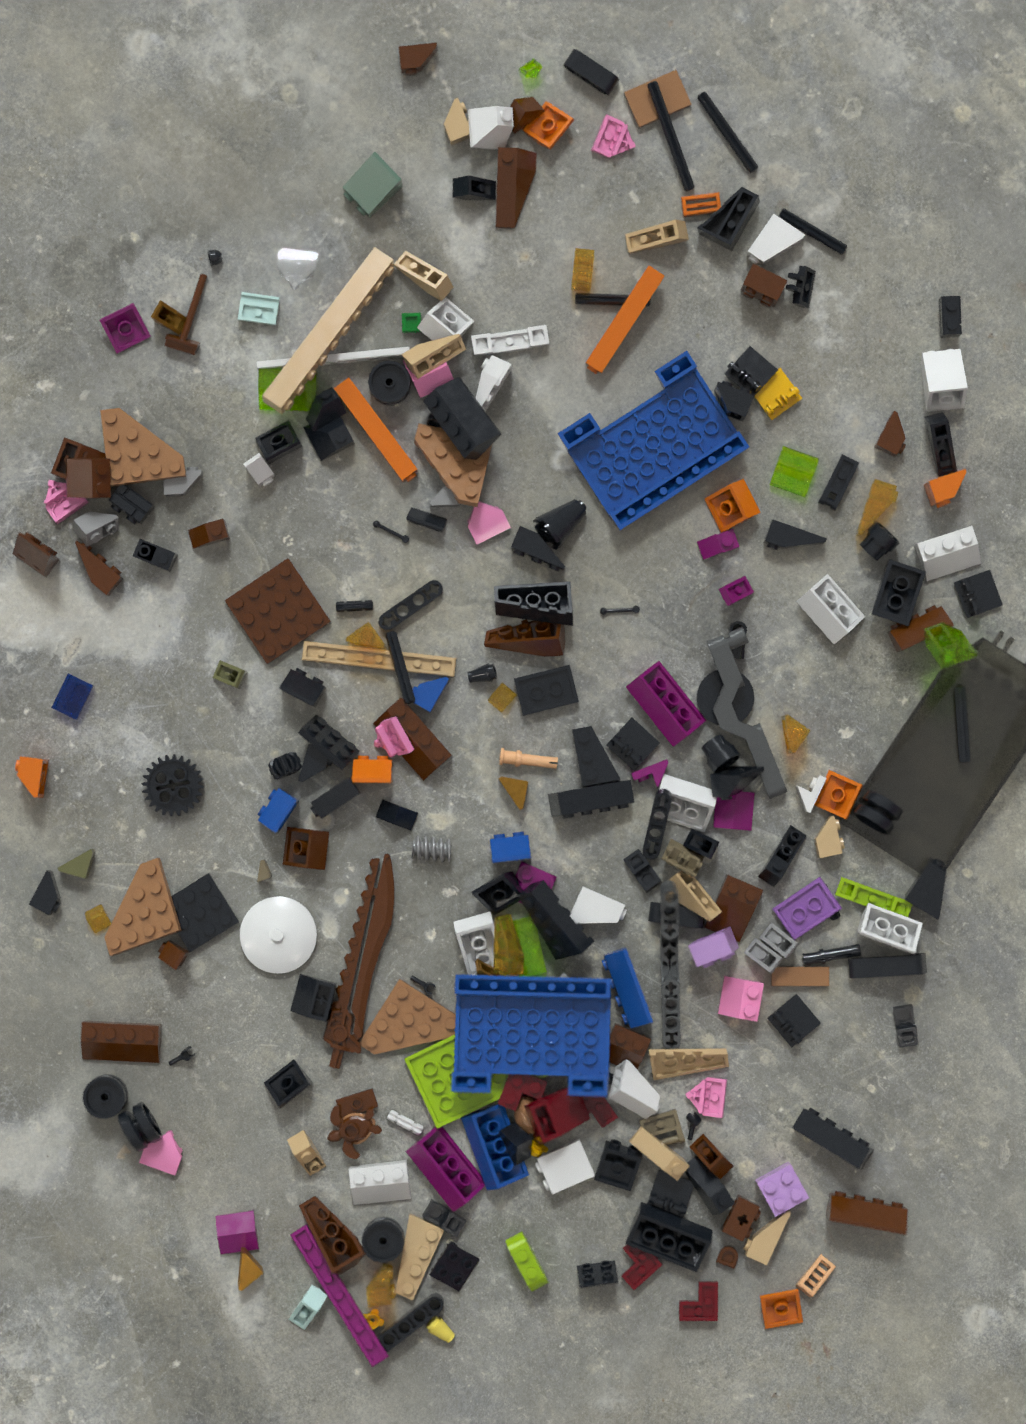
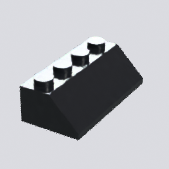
(462, 418)
(669, 1237)

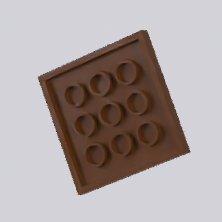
(277, 611)

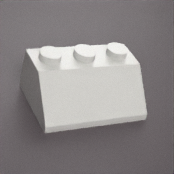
(948, 553)
(830, 609)
(690, 803)
(890, 928)
(379, 1182)

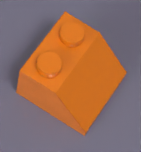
(944, 488)
(732, 505)
(372, 770)
(33, 774)

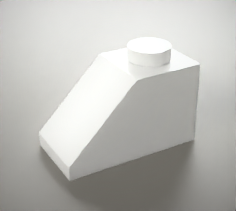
(259, 470)

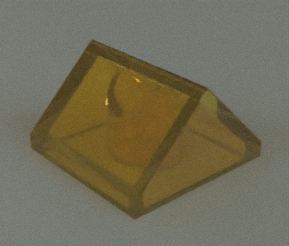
(366, 636)
(794, 733)

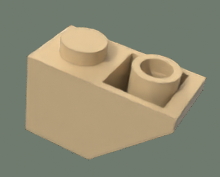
(456, 123)
(828, 840)
(306, 1153)

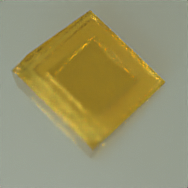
(502, 697)
(97, 918)

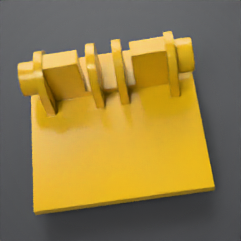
(778, 395)

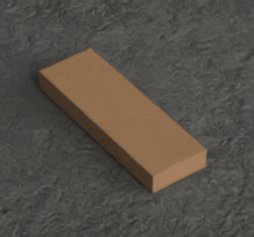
(800, 976)

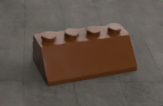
(428, 750)
(121, 1041)
(867, 1213)

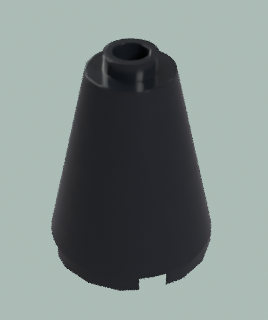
(560, 522)

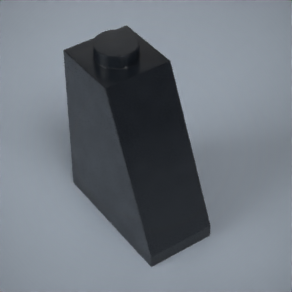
(334, 798)
(928, 888)

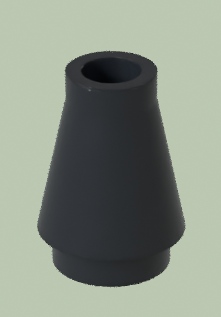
(485, 673)

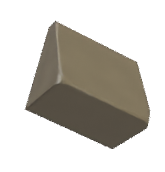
(264, 871)

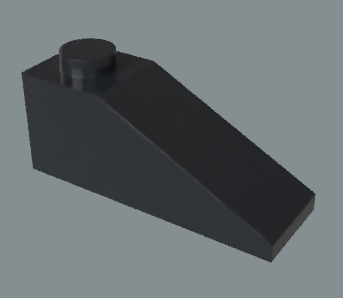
(941, 443)
(786, 536)
(709, 1187)

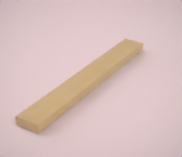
(377, 658)

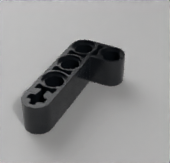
(887, 966)

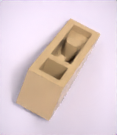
(657, 236)
(424, 275)
(431, 354)
(694, 896)
(659, 1153)
(765, 1240)

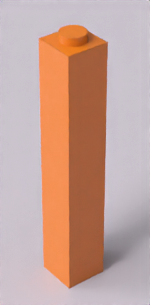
(624, 320)
(376, 430)

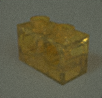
(582, 269)

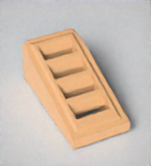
(811, 1292)

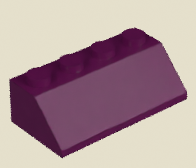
(666, 703)
(446, 1167)

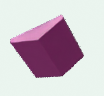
(125, 327)
(735, 813)
(236, 1231)

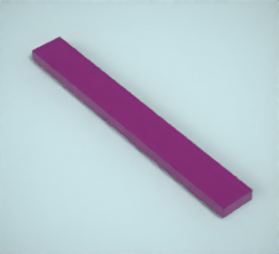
(340, 1297)

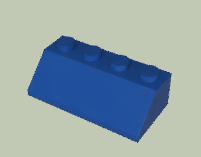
(628, 988)
(489, 1148)

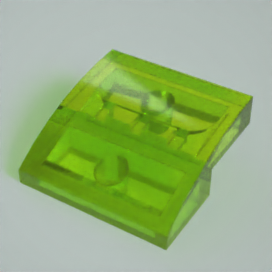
(794, 471)

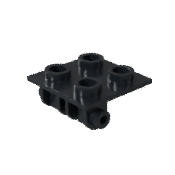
(751, 371)
(978, 593)
(633, 744)
(794, 1020)
(670, 1194)
(454, 1266)
(597, 1274)

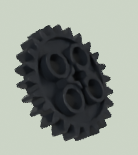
(169, 768)

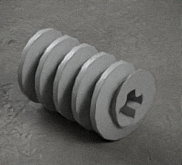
(431, 848)

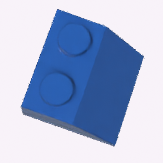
(277, 810)
(510, 848)

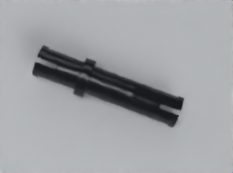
(823, 956)

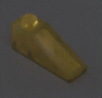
(879, 499)
(507, 948)

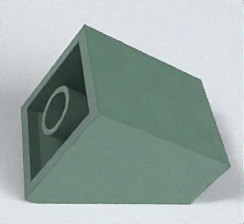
(372, 185)

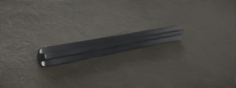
(671, 136)

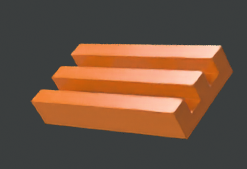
(704, 204)

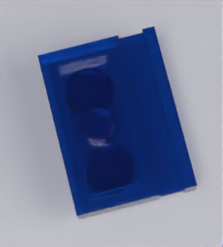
(72, 696)

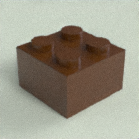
(763, 286)

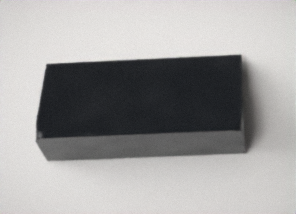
(426, 519)

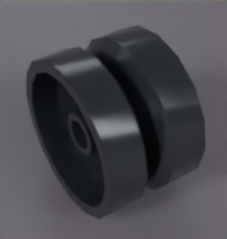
(397, 391)
(878, 812)
(98, 1105)
(139, 1126)
(386, 1228)

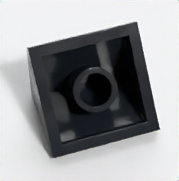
(278, 442)
(499, 893)
(287, 1083)

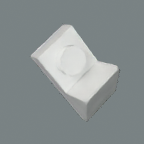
(809, 798)

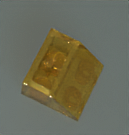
(379, 1287)

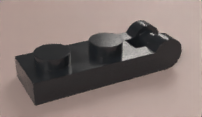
(839, 481)

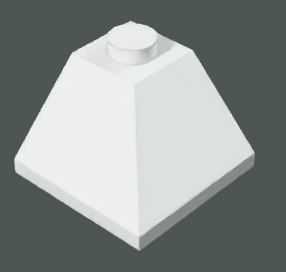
(490, 126)

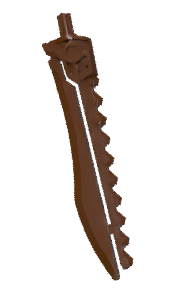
(340, 1019)

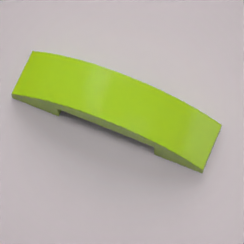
(863, 895)

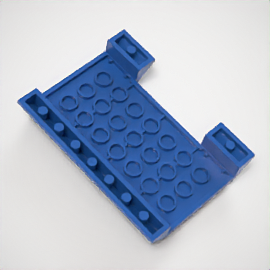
(654, 446)
(532, 1030)

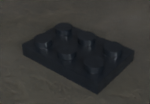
(546, 690)
(329, 742)

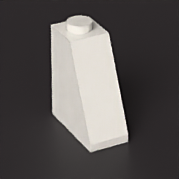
(774, 240)
(596, 908)
(633, 1090)

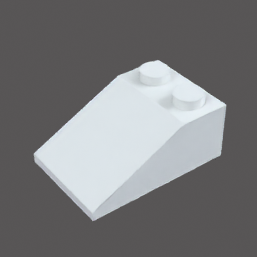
(476, 940)

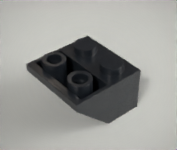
(733, 401)
(313, 997)

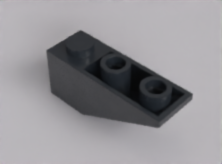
(531, 544)
(782, 856)

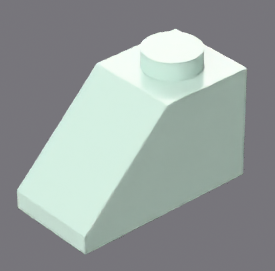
(308, 1307)

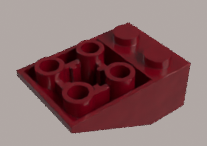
(556, 1114)

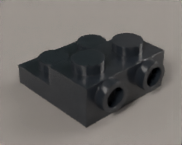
(618, 1165)

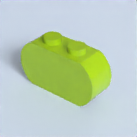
(527, 1261)

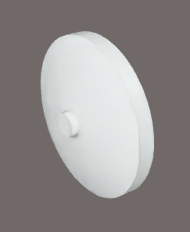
(278, 934)

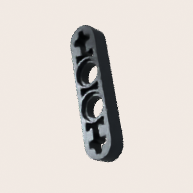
(408, 602)
(657, 824)

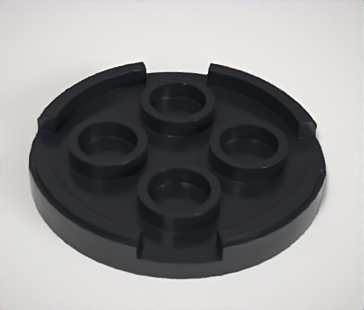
(709, 691)

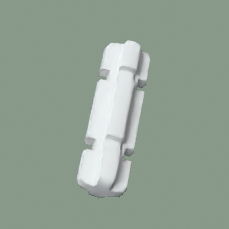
(405, 1122)

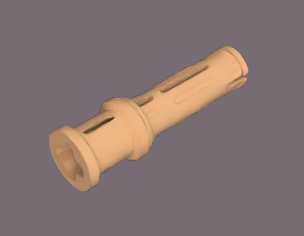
(518, 758)

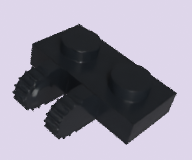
(803, 287)

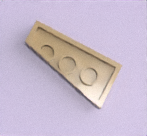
(678, 1062)
(418, 1249)

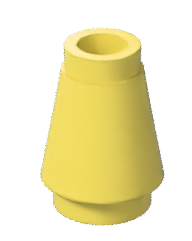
(440, 1329)

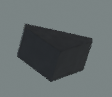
(396, 815)
(701, 843)
(516, 1142)

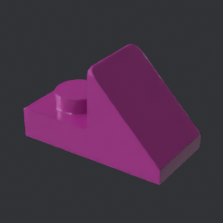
(718, 544)
(736, 590)
(657, 771)

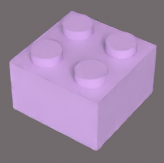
(713, 946)
(782, 1189)

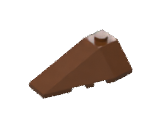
(514, 179)
(529, 638)
(334, 1239)

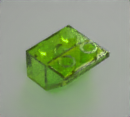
(948, 645)

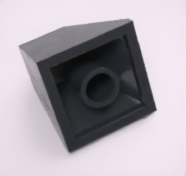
(330, 438)
(733, 780)

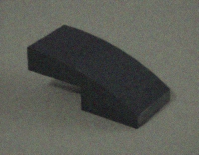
(642, 870)
(905, 1025)
(444, 1218)

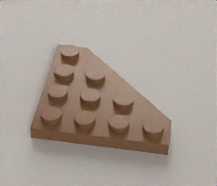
(136, 452)
(459, 474)
(145, 911)
(407, 1021)

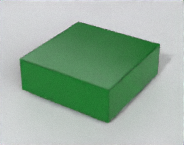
(410, 322)

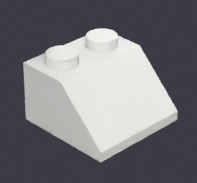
(444, 321)

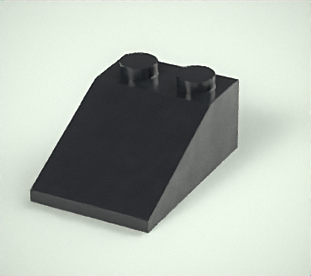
(898, 592)

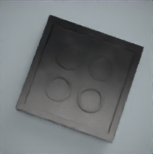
(202, 912)

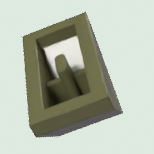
(229, 674)
(80, 865)

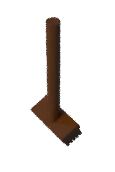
(181, 342)

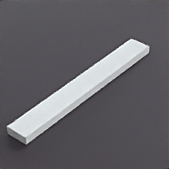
(341, 358)

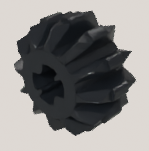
(284, 765)

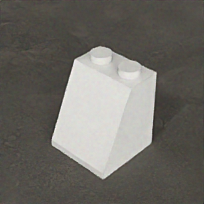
(943, 380)

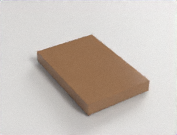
(643, 106)

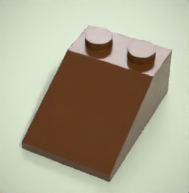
(737, 903)

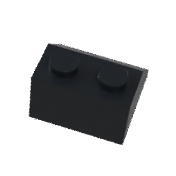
(303, 687)

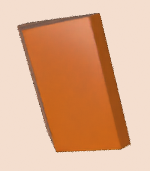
(548, 126)
(838, 795)
(781, 1308)

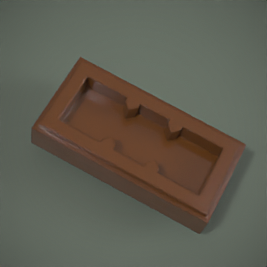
(357, 1102)

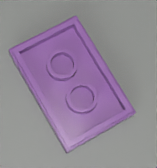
(807, 908)

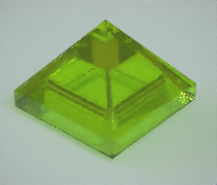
(531, 69)

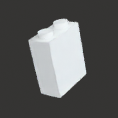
(564, 1166)

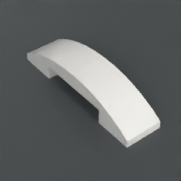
(510, 340)

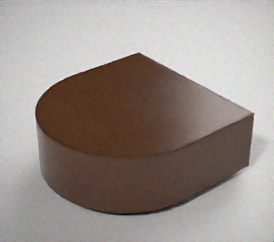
(727, 1256)

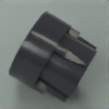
(879, 541)
(720, 753)

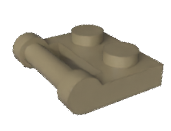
(664, 1123)

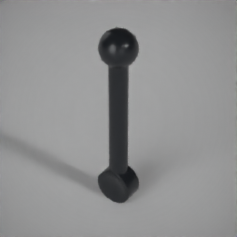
(405, 538)
(635, 609)

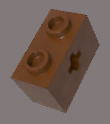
(731, 1224)

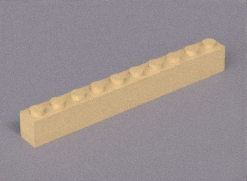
(328, 331)

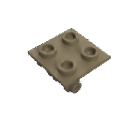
(682, 858)

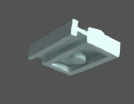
(258, 308)

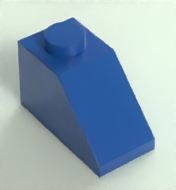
(429, 692)

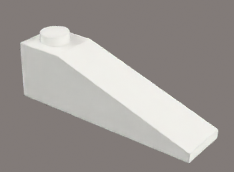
(492, 377)

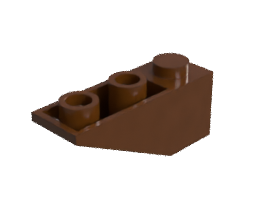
(99, 573)

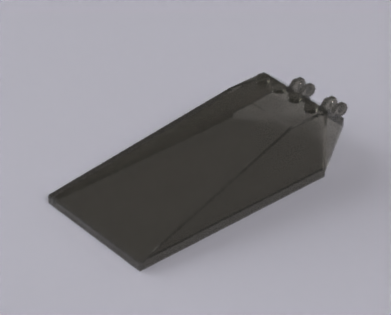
(922, 764)

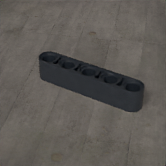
(413, 1322)

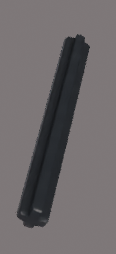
(727, 132)

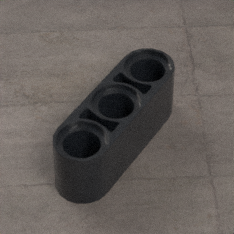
(591, 72)
(686, 916)

